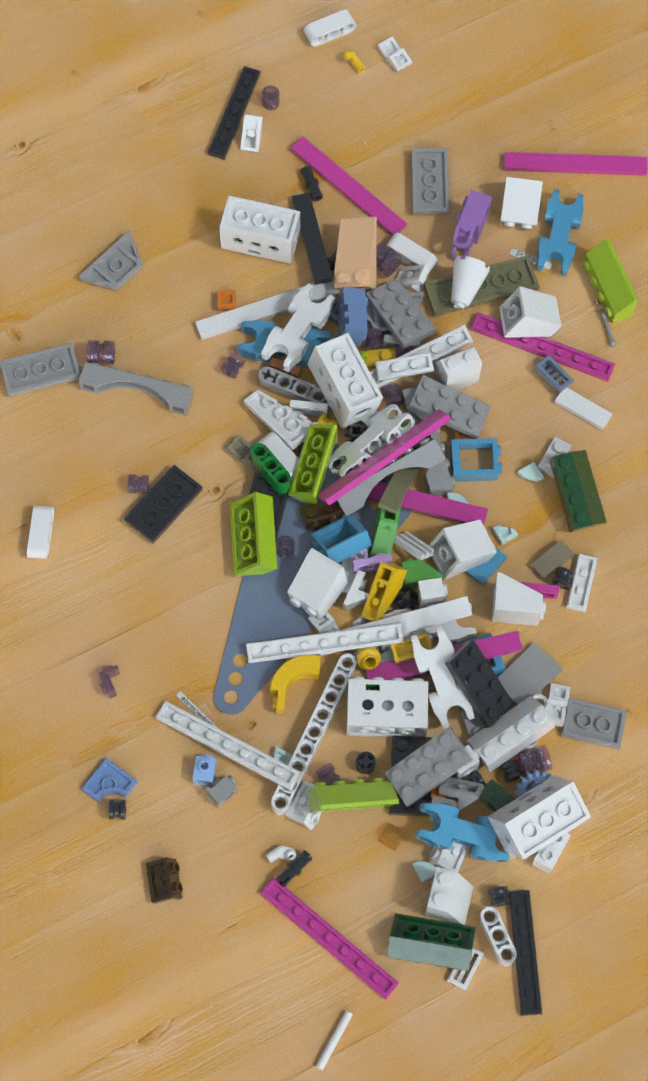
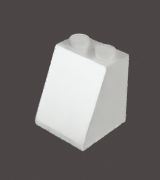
(521, 202)
(530, 314)
(458, 369)
(462, 548)
(317, 584)
(516, 602)
(449, 897)

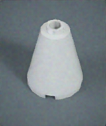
(467, 279)

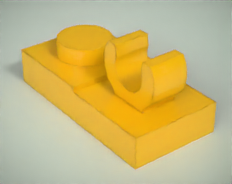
(404, 651)

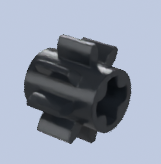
(354, 429)
(406, 598)

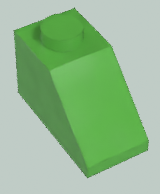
(418, 571)

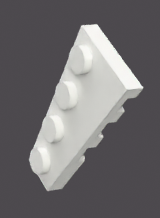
(278, 418)

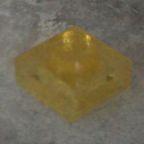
(391, 836)

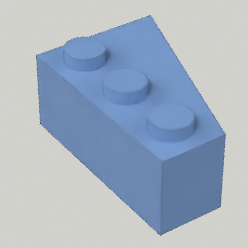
(353, 314)

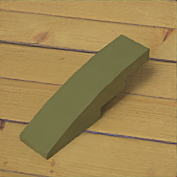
(397, 489)

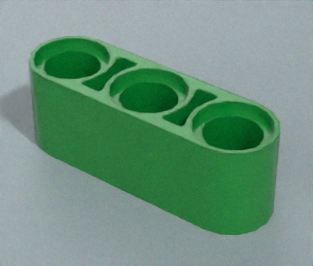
(272, 476)

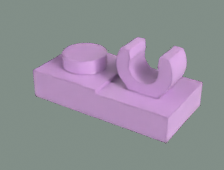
(369, 564)

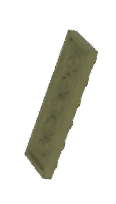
(499, 284)

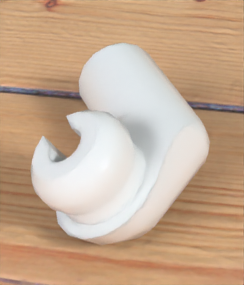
(282, 852)

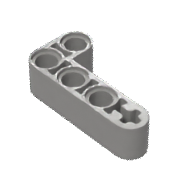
(294, 385)

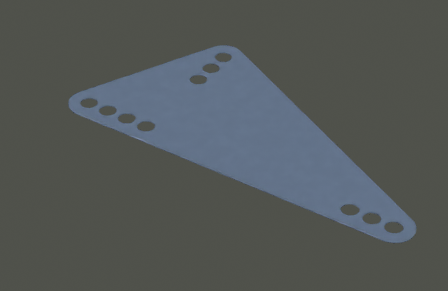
(264, 605)

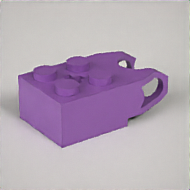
(470, 222)

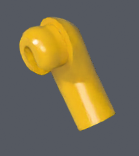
(350, 55)

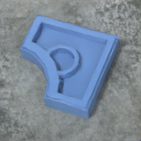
(109, 780)

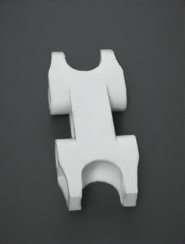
(291, 338)
(380, 434)
(453, 631)
(448, 692)

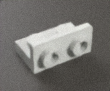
(300, 810)
(448, 859)

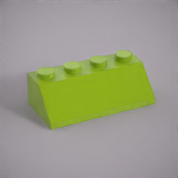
(610, 281)
(313, 462)
(253, 535)
(351, 796)

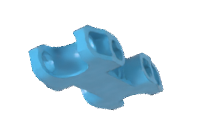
(563, 219)
(261, 330)
(450, 829)

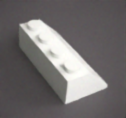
(512, 733)

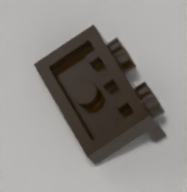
(319, 514)
(164, 880)

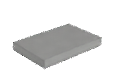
(529, 674)
(594, 723)

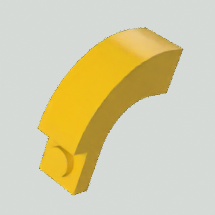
(293, 670)

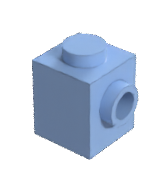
(204, 770)

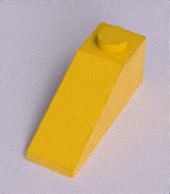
(383, 590)

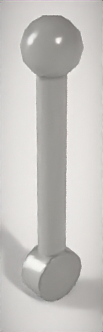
(612, 342)

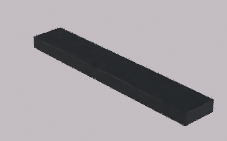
(234, 113)
(312, 239)
(525, 953)

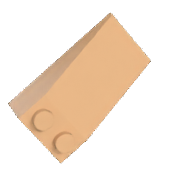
(356, 254)

